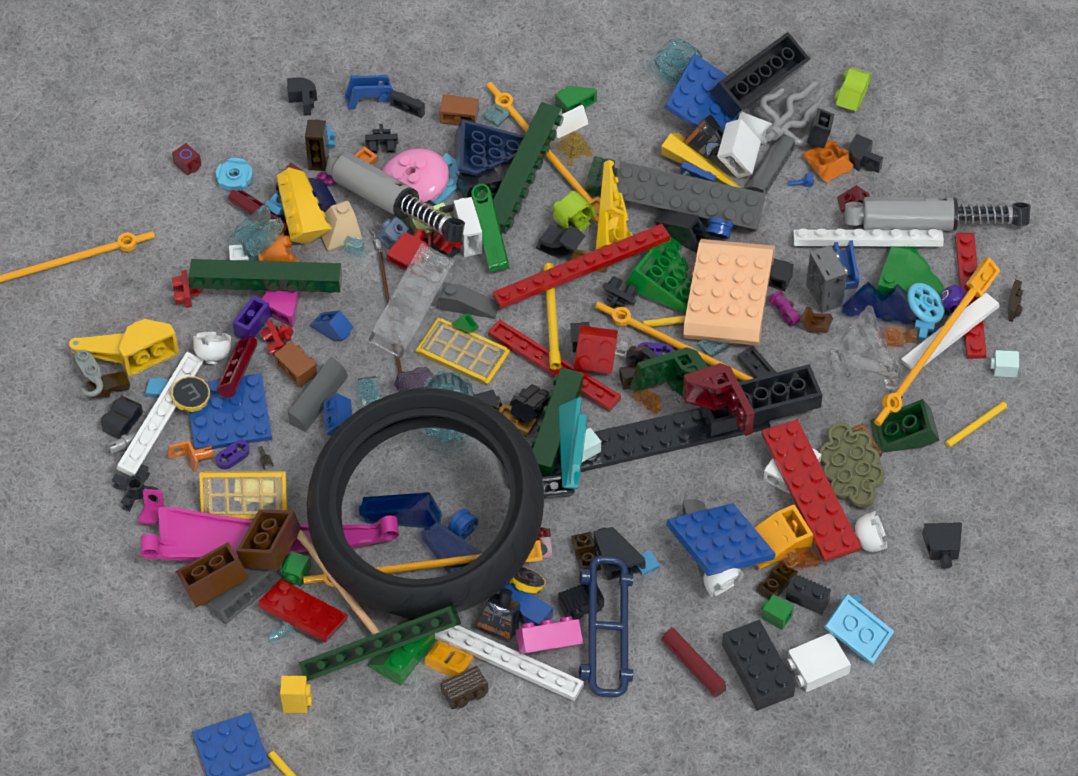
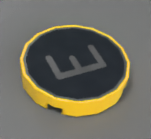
(190, 393)
(528, 581)

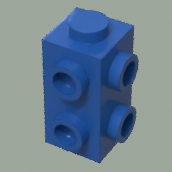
(336, 410)

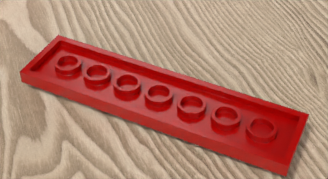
(811, 490)

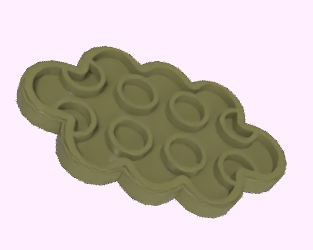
(852, 465)

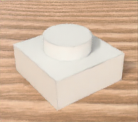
(236, 253)

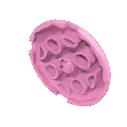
(421, 170)

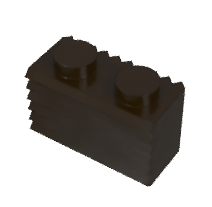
(464, 687)

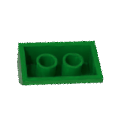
(401, 661)

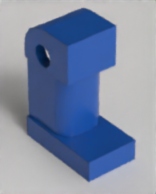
(366, 88)
(848, 260)

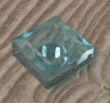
(496, 115)
(354, 246)

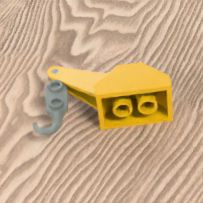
(137, 349)

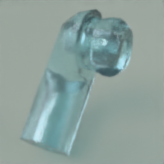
(281, 631)

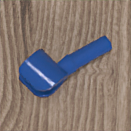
(806, 182)

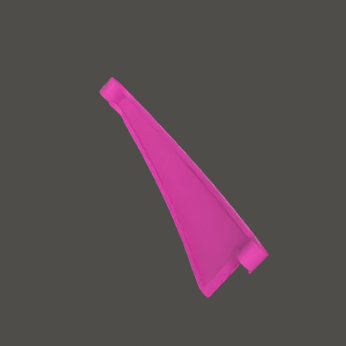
(192, 534)

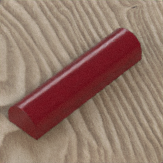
(250, 205)
(237, 366)
(694, 662)

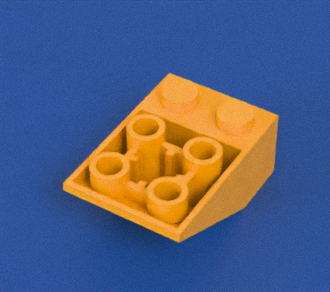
(784, 533)

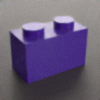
(251, 318)

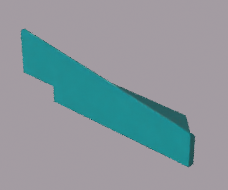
(572, 441)

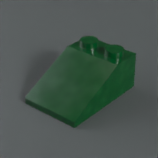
(906, 429)

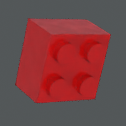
(596, 349)

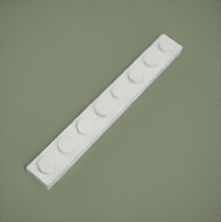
(869, 237)
(156, 418)
(512, 661)

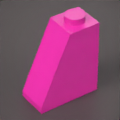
(283, 305)

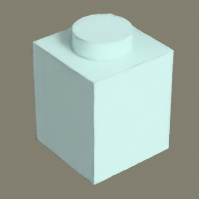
(1005, 363)
(592, 445)

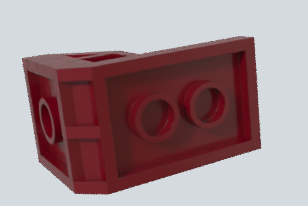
(704, 386)

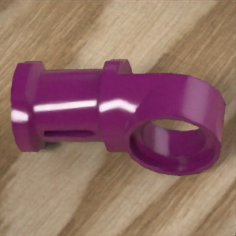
(786, 308)

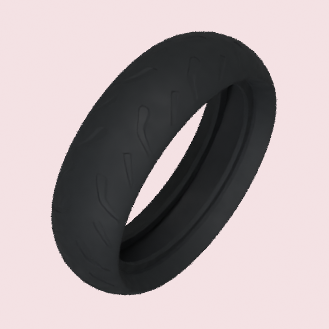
(400, 414)

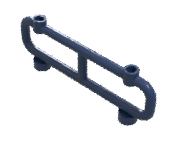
(588, 671)

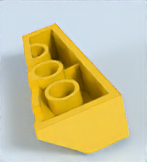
(301, 208)

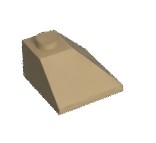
(343, 224)

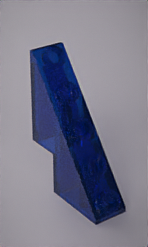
(888, 307)

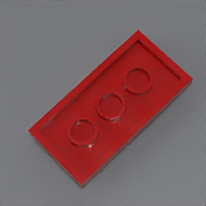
(303, 610)

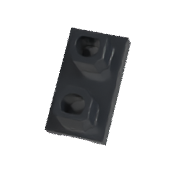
(382, 137)
(613, 288)

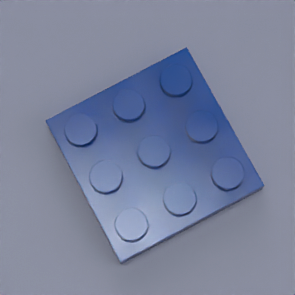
(231, 747)

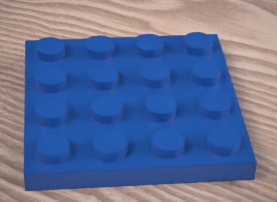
(692, 96)
(232, 418)
(720, 539)

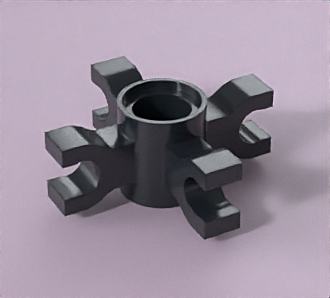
(132, 482)

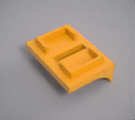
(440, 653)

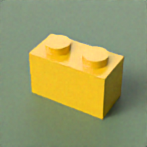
(295, 694)

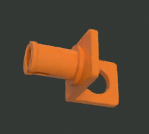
(193, 455)

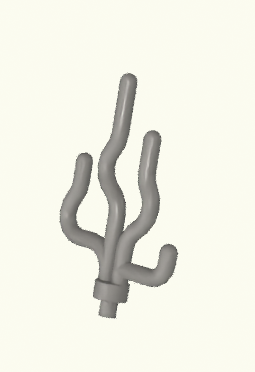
(780, 126)

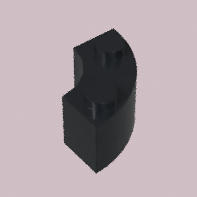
(560, 241)

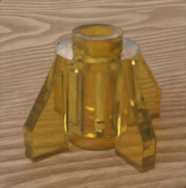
(574, 146)

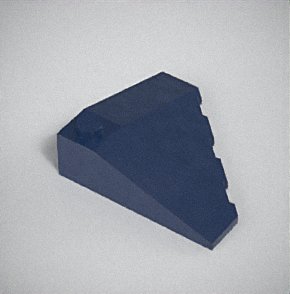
(483, 147)

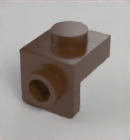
(816, 321)

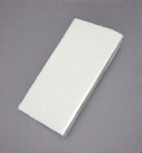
(572, 121)
(757, 126)

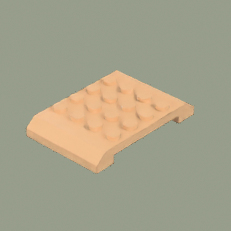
(728, 292)

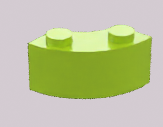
(853, 89)

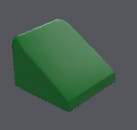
(466, 323)

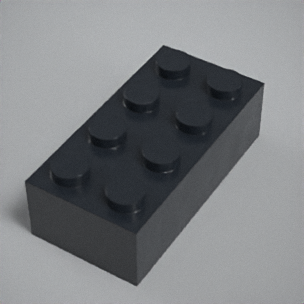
(758, 665)

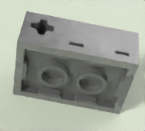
(826, 278)

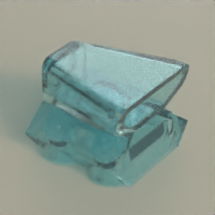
(674, 60)
(258, 231)

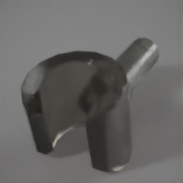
(265, 459)

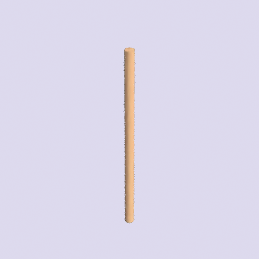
(349, 598)

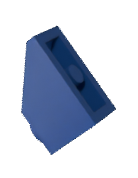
(333, 325)

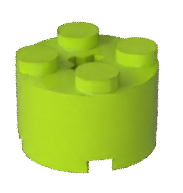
(573, 211)

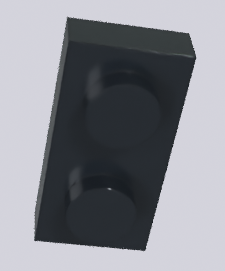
(407, 104)
(755, 363)

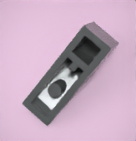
(464, 300)

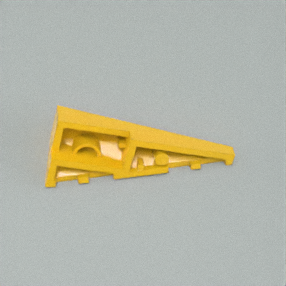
(677, 150)
(612, 211)

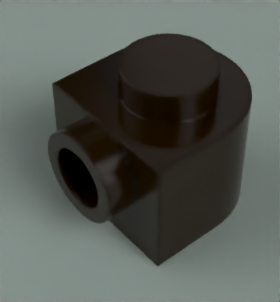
(626, 375)

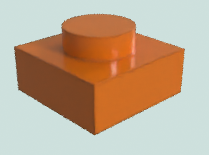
(367, 155)

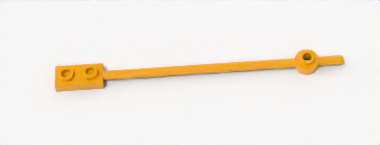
(508, 99)
(121, 243)
(978, 285)
(626, 314)
(535, 555)

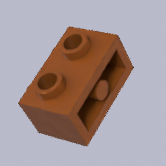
(456, 108)
(296, 364)

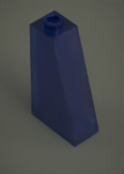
(410, 509)
(447, 545)

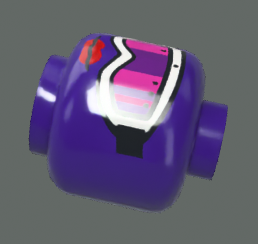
(952, 297)

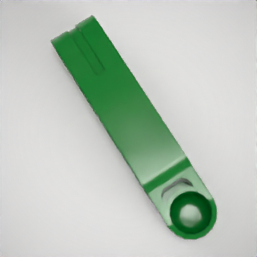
(490, 227)

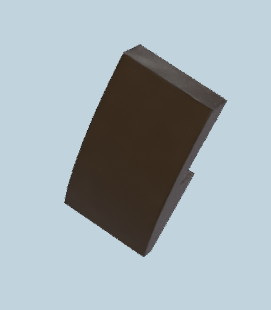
(1015, 299)
(111, 382)
(584, 549)
(777, 580)

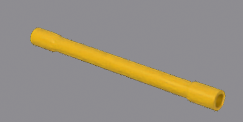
(554, 354)

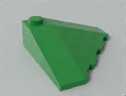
(905, 268)
(663, 276)

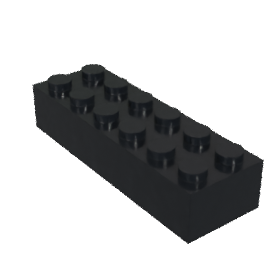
(760, 75)
(771, 398)

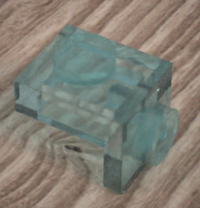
(368, 390)

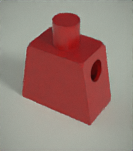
(405, 249)

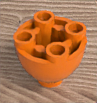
(279, 251)

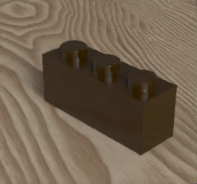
(316, 144)

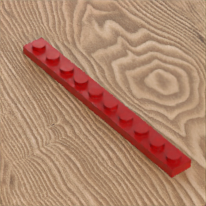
(581, 266)

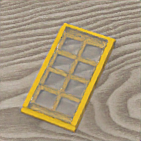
(463, 351)
(242, 492)

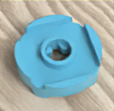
(239, 182)

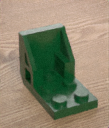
(667, 369)

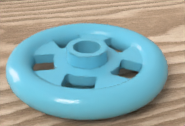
(925, 303)

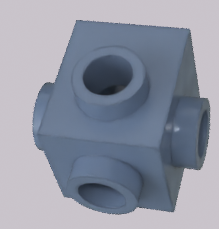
(391, 231)

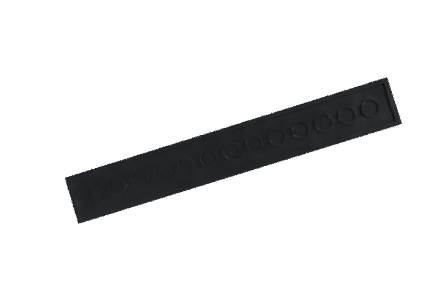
(650, 439)

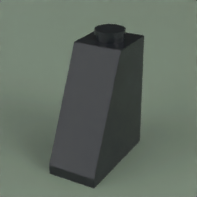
(683, 227)
(612, 543)

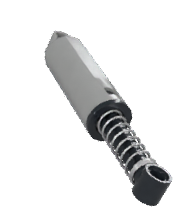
(390, 194)
(928, 213)

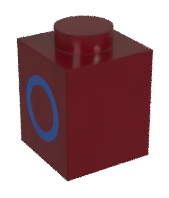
(186, 159)

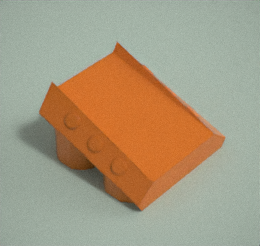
(829, 161)

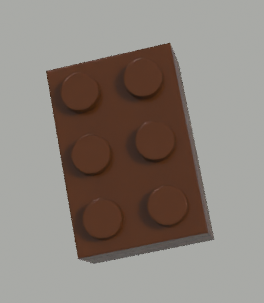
(268, 539)
(212, 574)

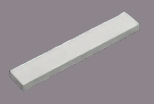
(968, 319)

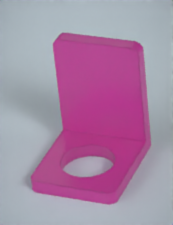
(150, 511)

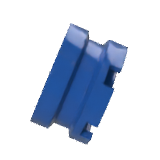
(719, 228)
(463, 523)

